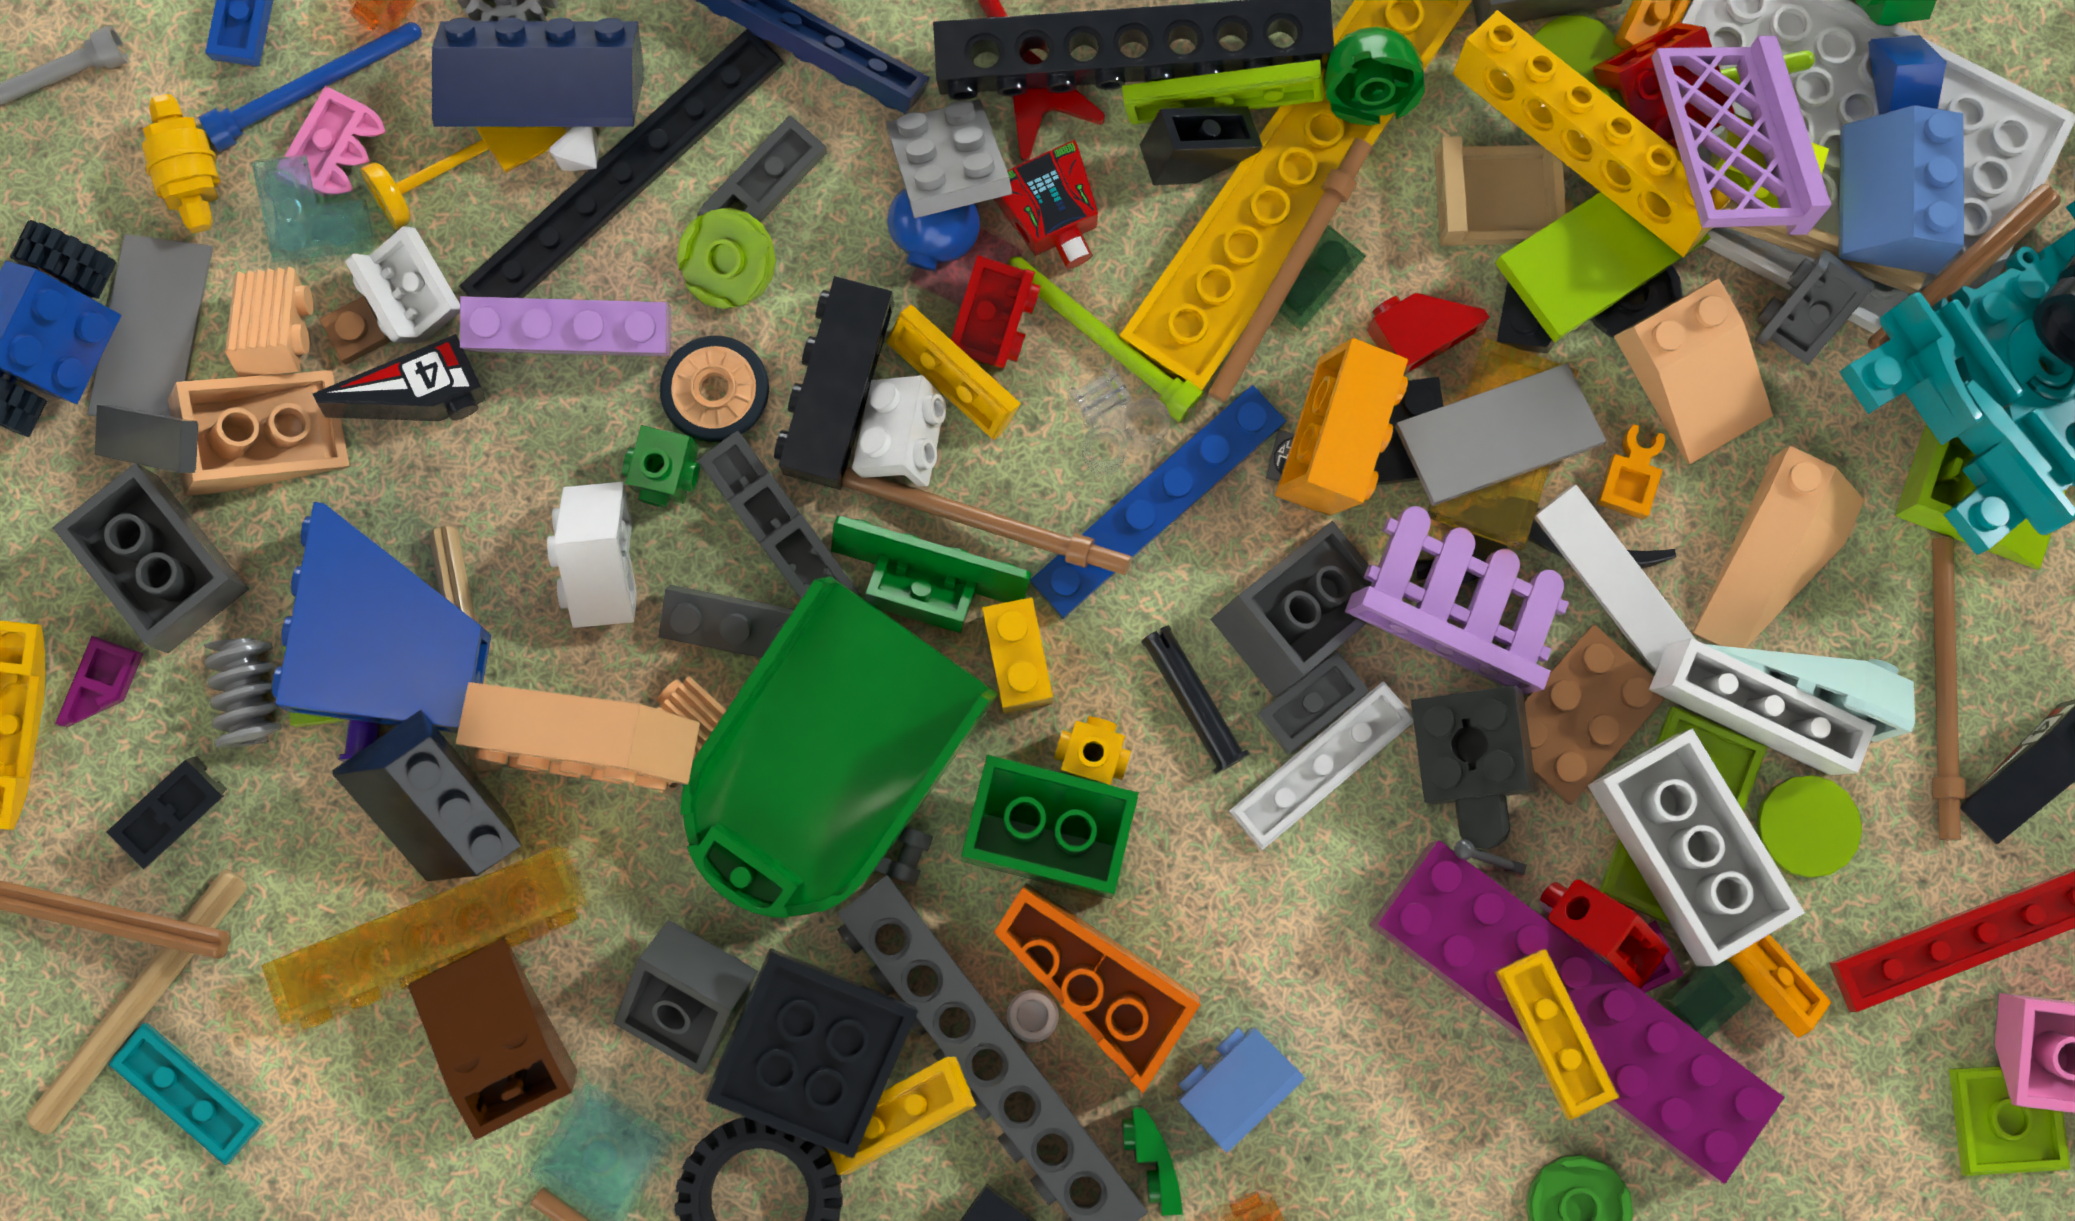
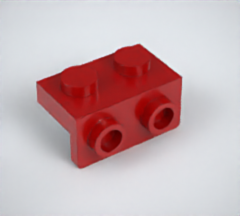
(993, 310)

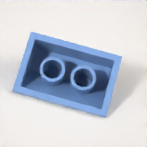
(1902, 189)

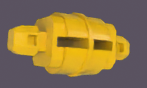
(180, 163)

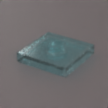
(602, 1154)

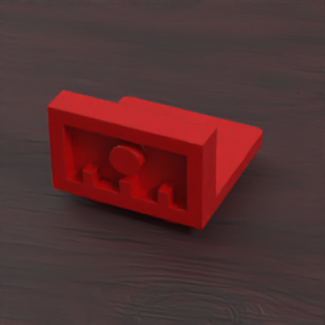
(1636, 78)

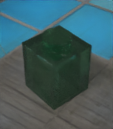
(1707, 997)

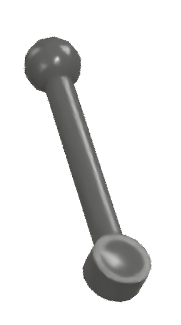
(1465, 850)

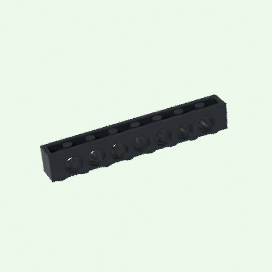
(1109, 30)

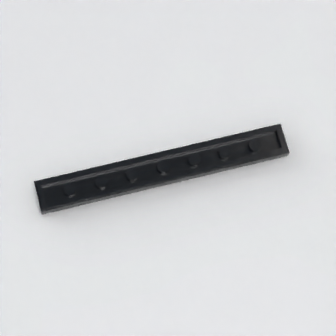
(626, 170)

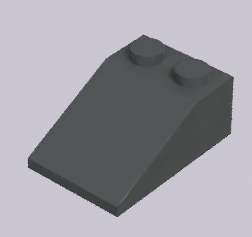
(1296, 610)

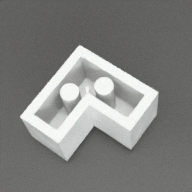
(594, 555)

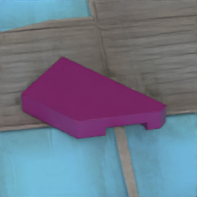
(99, 681)

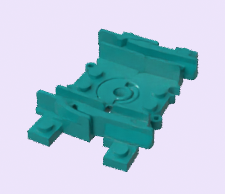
(1980, 378)

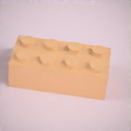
(577, 736)

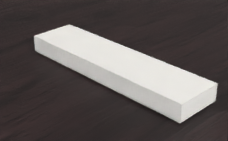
(1612, 575)
(1322, 765)

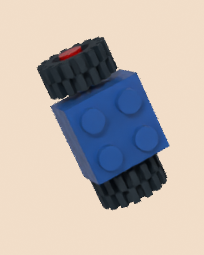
(49, 323)

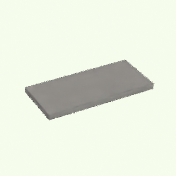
(160, 303)
(1500, 434)

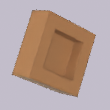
(354, 330)

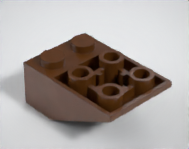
(492, 1038)

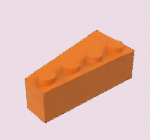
(1100, 983)

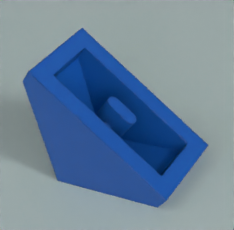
(1905, 73)

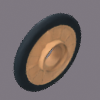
(708, 358)

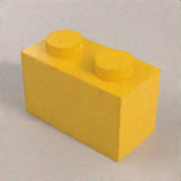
(1017, 655)

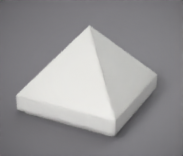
(576, 149)

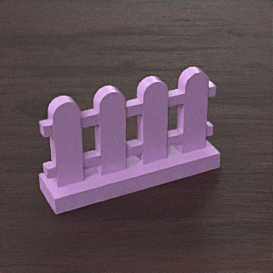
(1427, 622)

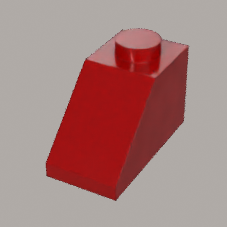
(1423, 326)

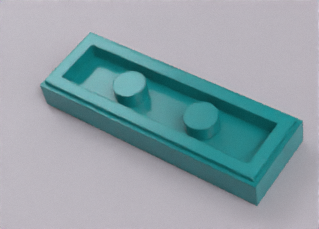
(186, 1093)

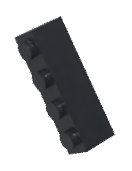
(835, 383)

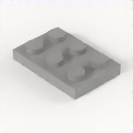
(948, 158)

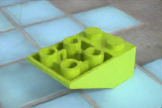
(1939, 483)

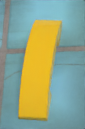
(20, 712)

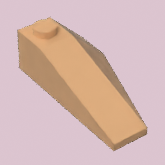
(1784, 541)

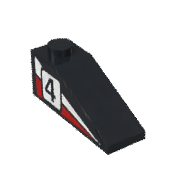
(415, 387)
(2027, 778)

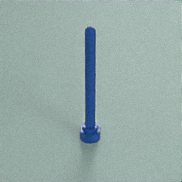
(227, 125)

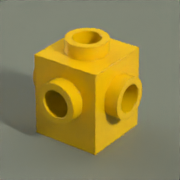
(1096, 731)

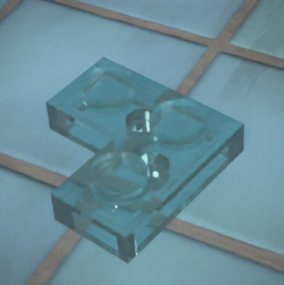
(298, 224)

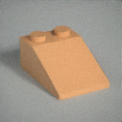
(1698, 370)
(258, 430)

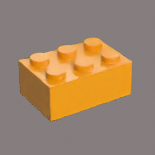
(1343, 428)

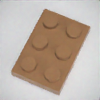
(1586, 713)

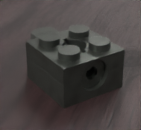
(1475, 755)

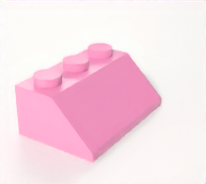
(2037, 1051)

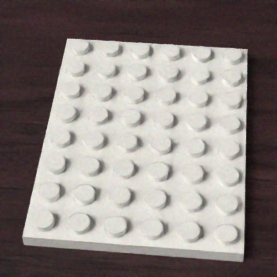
(2007, 129)

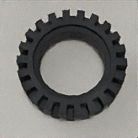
(744, 1134)

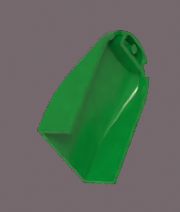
(824, 756)

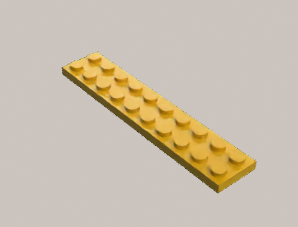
(1252, 224)

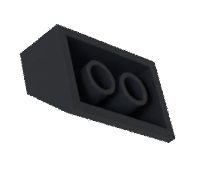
(429, 802)

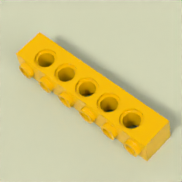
(1584, 129)

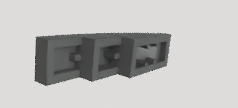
(770, 515)

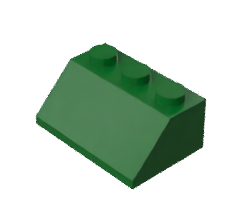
(1049, 827)

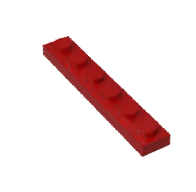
(1957, 943)

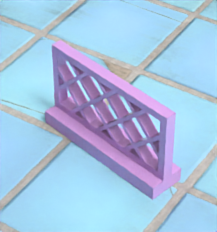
(1777, 133)

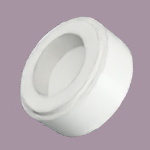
(1032, 1015)

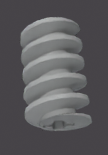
(241, 692)

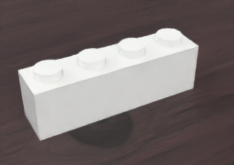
(1762, 707)

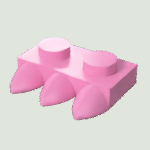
(332, 140)

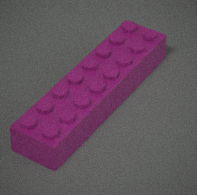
(1661, 1068)

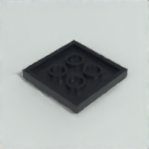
(811, 1053)

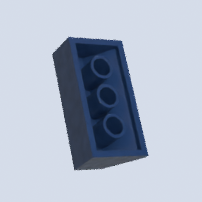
(536, 73)

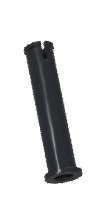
(1194, 699)

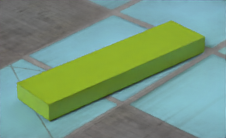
(1248, 87)

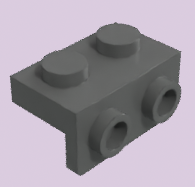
(1814, 308)

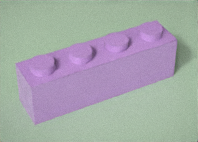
(565, 326)

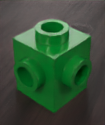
(656, 450)

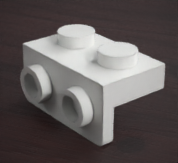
(404, 288)
(900, 429)

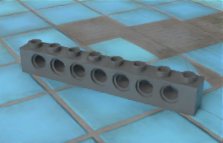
(886, 905)

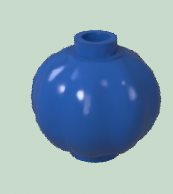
(932, 237)

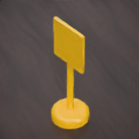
(508, 145)

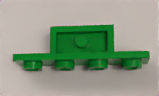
(923, 577)

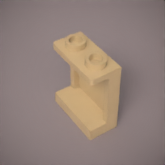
(1497, 192)

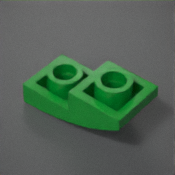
(1149, 1146)

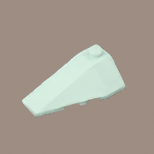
(1856, 686)

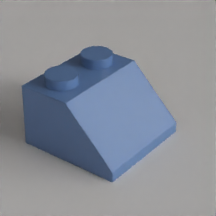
(1238, 1087)

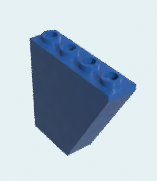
(372, 635)

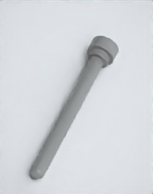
(97, 51)

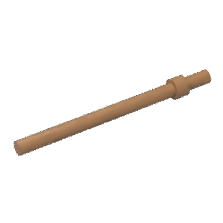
(1336, 189)
(1076, 549)
(1948, 785)

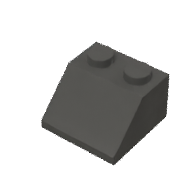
(684, 996)

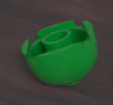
(1373, 76)

